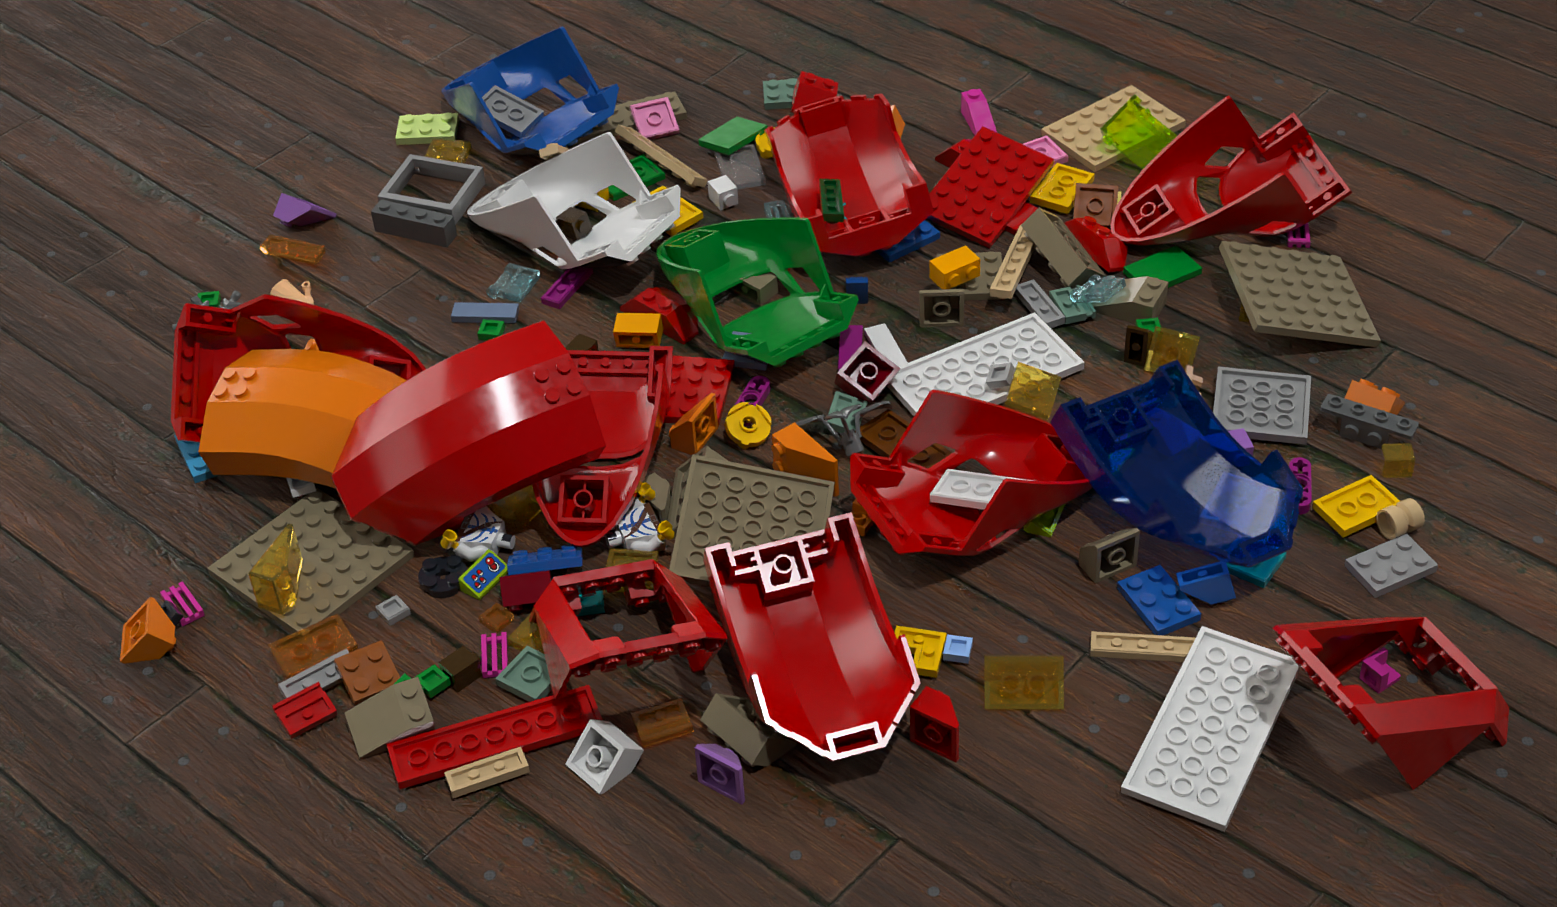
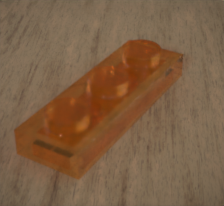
(292, 249)

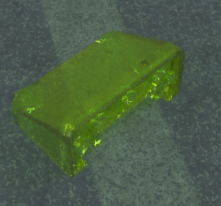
(1136, 133)

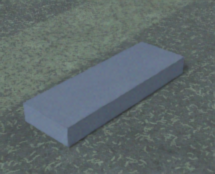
(488, 311)

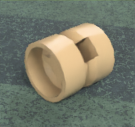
(1400, 519)

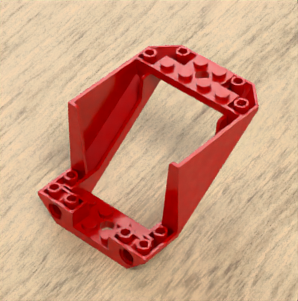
(572, 652)
(1413, 732)

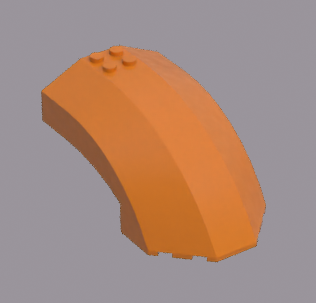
(288, 412)

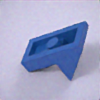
(859, 287)

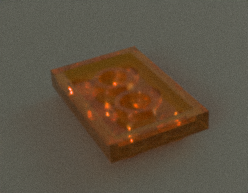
(312, 645)

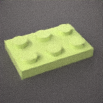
(426, 127)

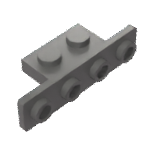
(1367, 423)

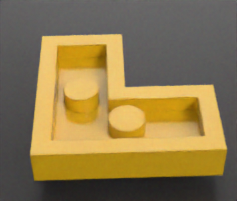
(926, 647)

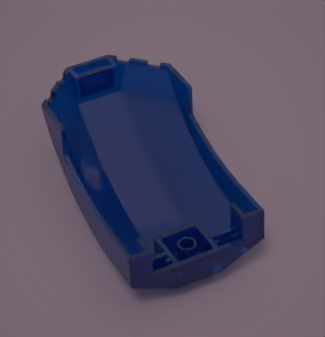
(1180, 472)

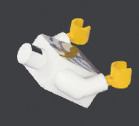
(640, 527)
(477, 534)

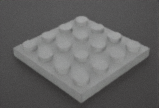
(1264, 404)

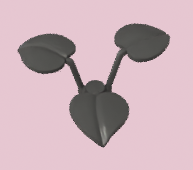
(850, 440)

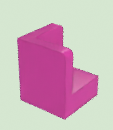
(1378, 673)

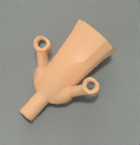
(287, 290)

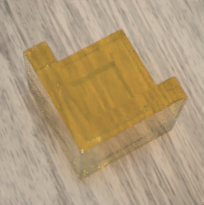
(1398, 460)

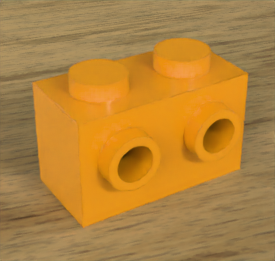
(954, 268)
(637, 330)

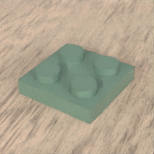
(778, 93)
(526, 675)

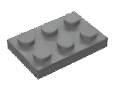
(512, 112)
(1391, 565)

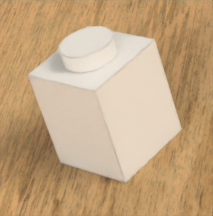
(723, 192)

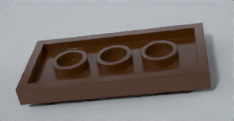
(885, 432)

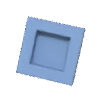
(957, 649)

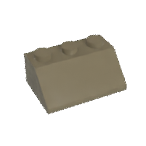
(744, 731)

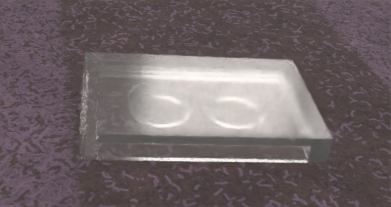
(742, 167)

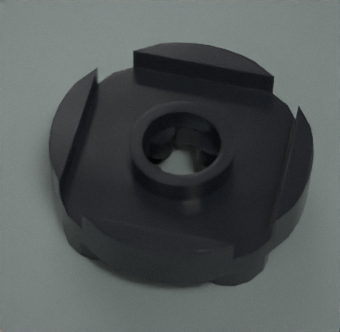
(434, 568)

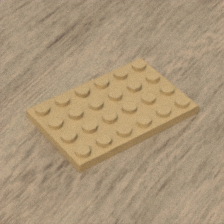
(1081, 133)

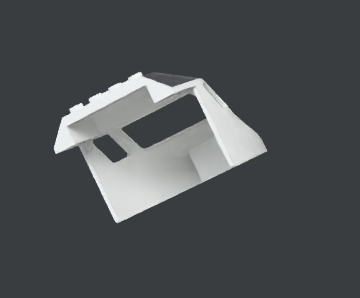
(531, 202)

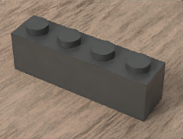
(414, 223)

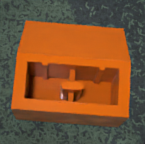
(1368, 394)

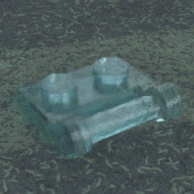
(517, 287)
(1097, 289)

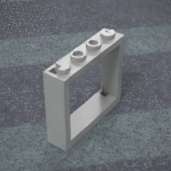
(470, 174)

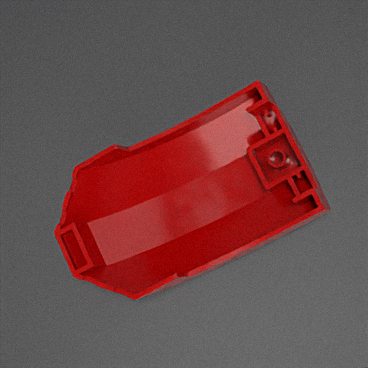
(863, 149)
(467, 435)
(814, 639)

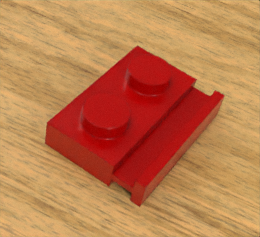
(304, 710)

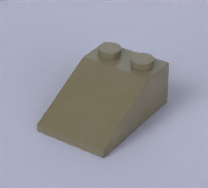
(1139, 299)
(389, 717)

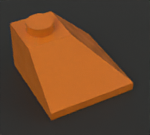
(695, 426)
(147, 634)

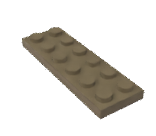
(623, 116)

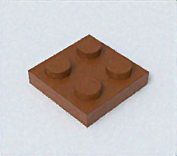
(1096, 201)
(366, 671)

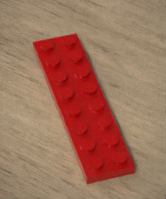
(523, 726)

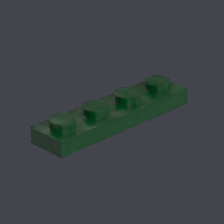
(831, 200)

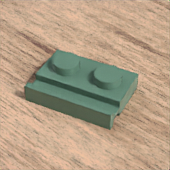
(1072, 311)
(842, 401)

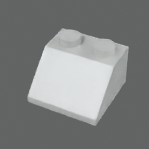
(603, 755)

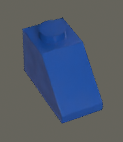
(1208, 583)

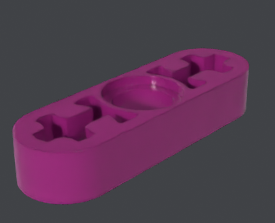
(763, 386)
(1305, 479)

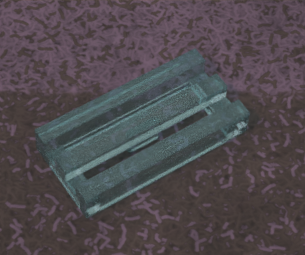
(774, 204)

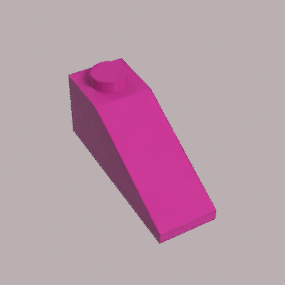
(976, 110)

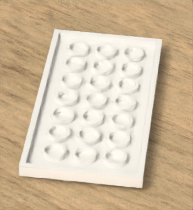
(966, 365)
(1211, 728)

